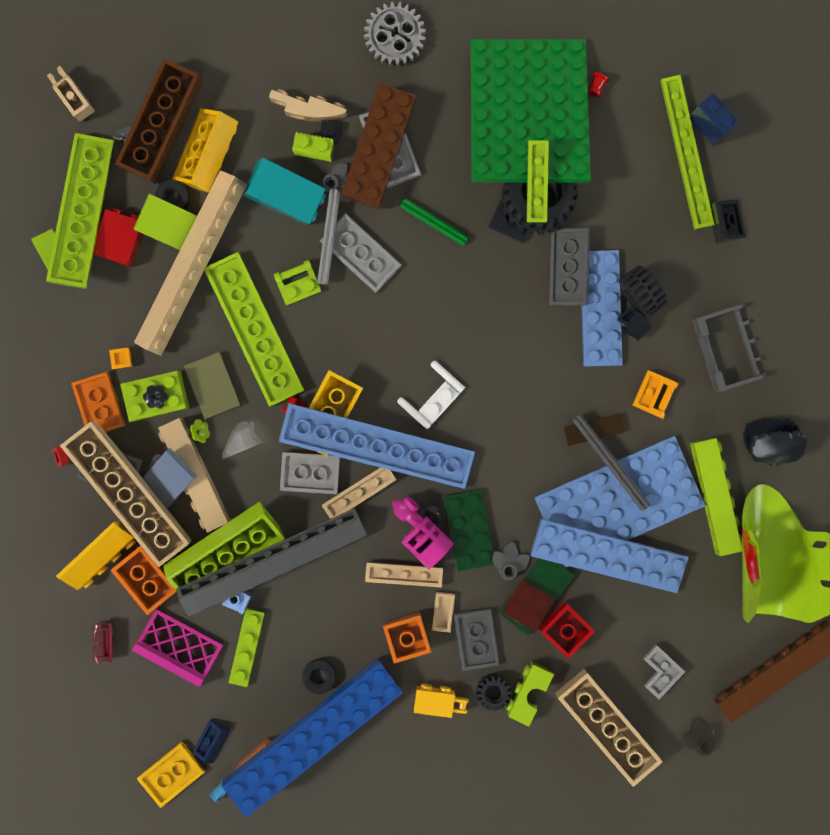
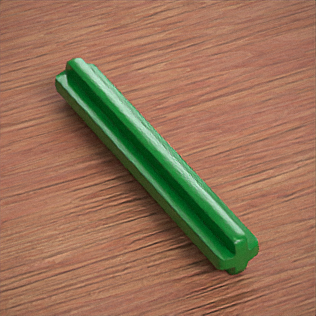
(434, 222)

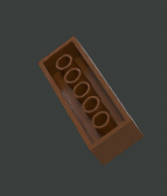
(159, 121)
(379, 146)

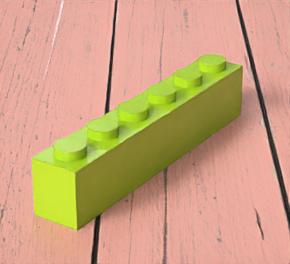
(716, 496)

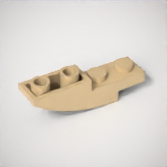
(315, 110)

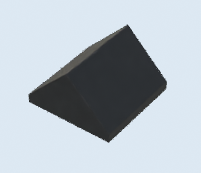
(727, 221)

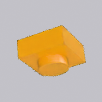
(120, 358)

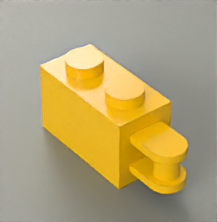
(438, 701)

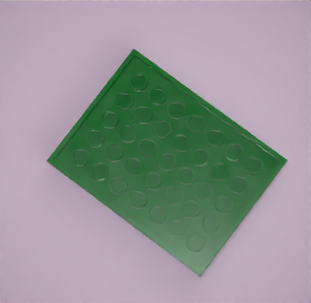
(529, 94)

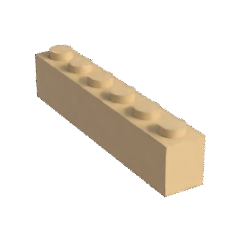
(202, 489)

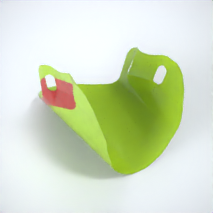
(780, 562)

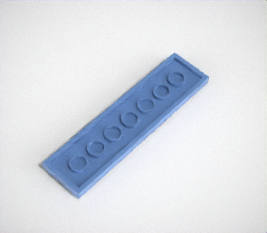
(609, 555)

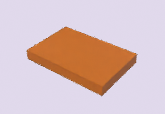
(99, 401)

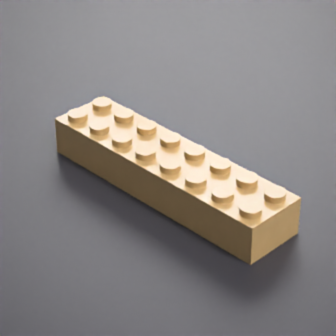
(126, 493)

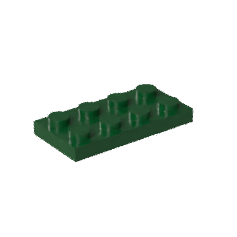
(469, 530)

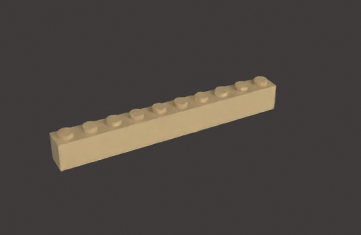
(190, 263)

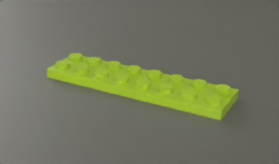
(80, 211)
(254, 329)

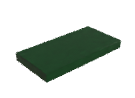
(549, 578)

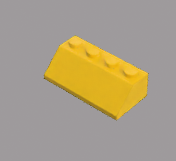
(205, 149)
(335, 396)
(96, 556)

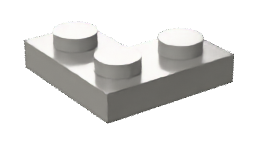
(666, 672)

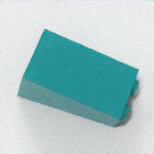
(284, 191)

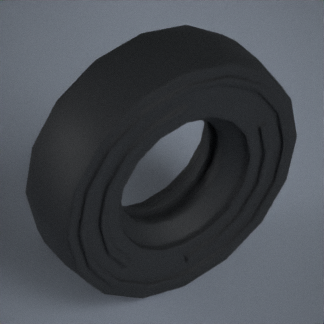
(169, 185)
(314, 687)

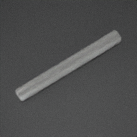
(328, 239)

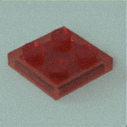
(528, 605)

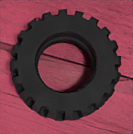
(516, 206)

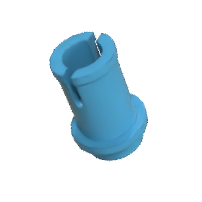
(218, 792)

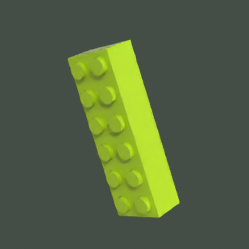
(230, 543)

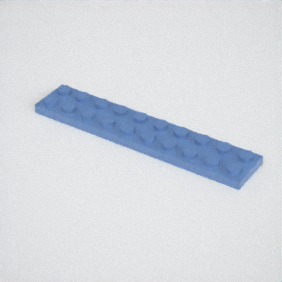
(376, 446)

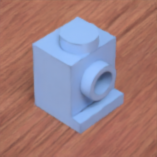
(241, 604)

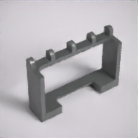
(702, 334)

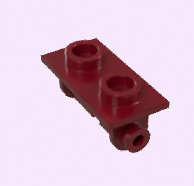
(103, 634)

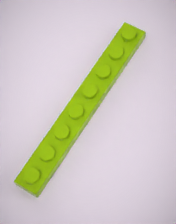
(687, 152)

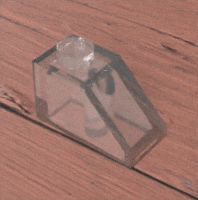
(241, 439)

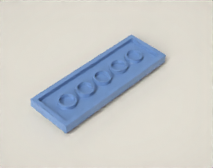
(599, 319)

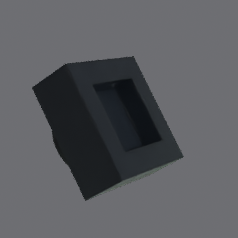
(330, 130)

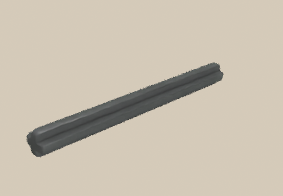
(611, 462)

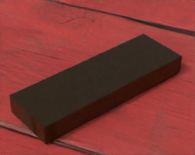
(602, 427)

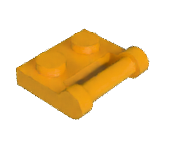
(649, 392)

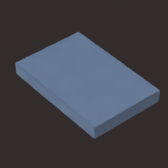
(169, 477)

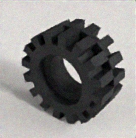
(498, 703)

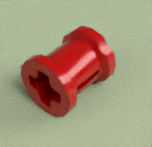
(597, 84)

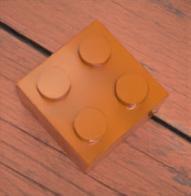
(407, 637)

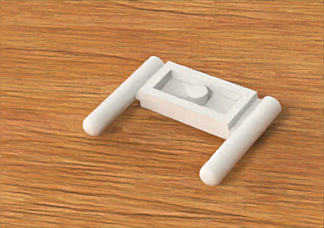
(439, 400)

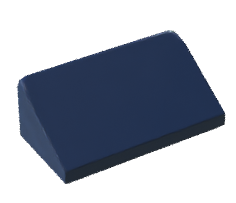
(211, 741)

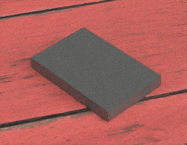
(476, 639)

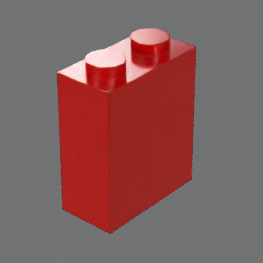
(117, 238)

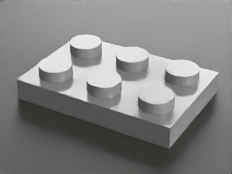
(309, 473)

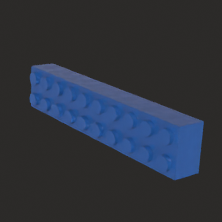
(310, 738)

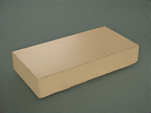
(443, 612)

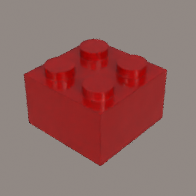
(566, 629)

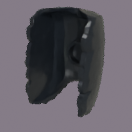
(774, 441)

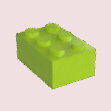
(137, 406)

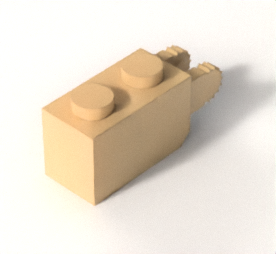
(71, 95)

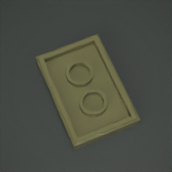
(212, 385)

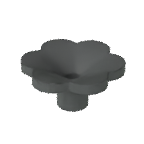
(122, 133)

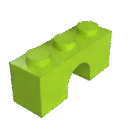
(534, 678)

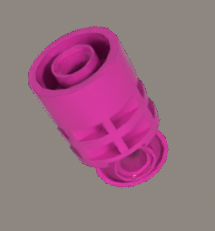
(423, 529)

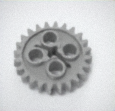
(386, 49)

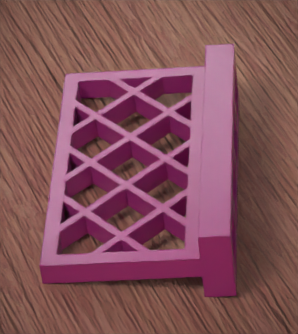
(168, 662)

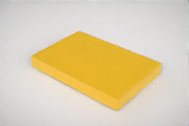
(171, 774)

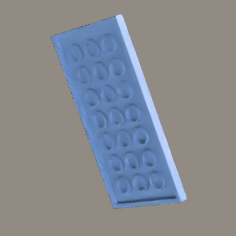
(604, 506)

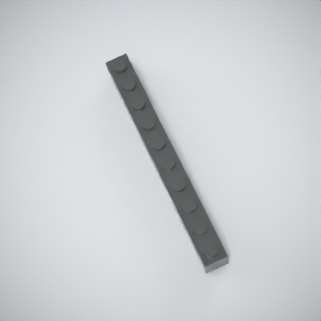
(270, 562)

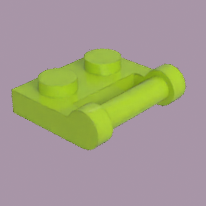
(298, 289)

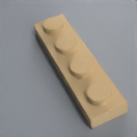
(358, 492)
(403, 574)

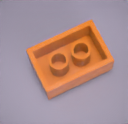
(144, 580)

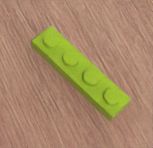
(537, 181)
(246, 647)

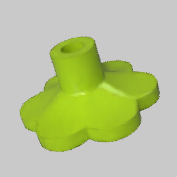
(200, 431)

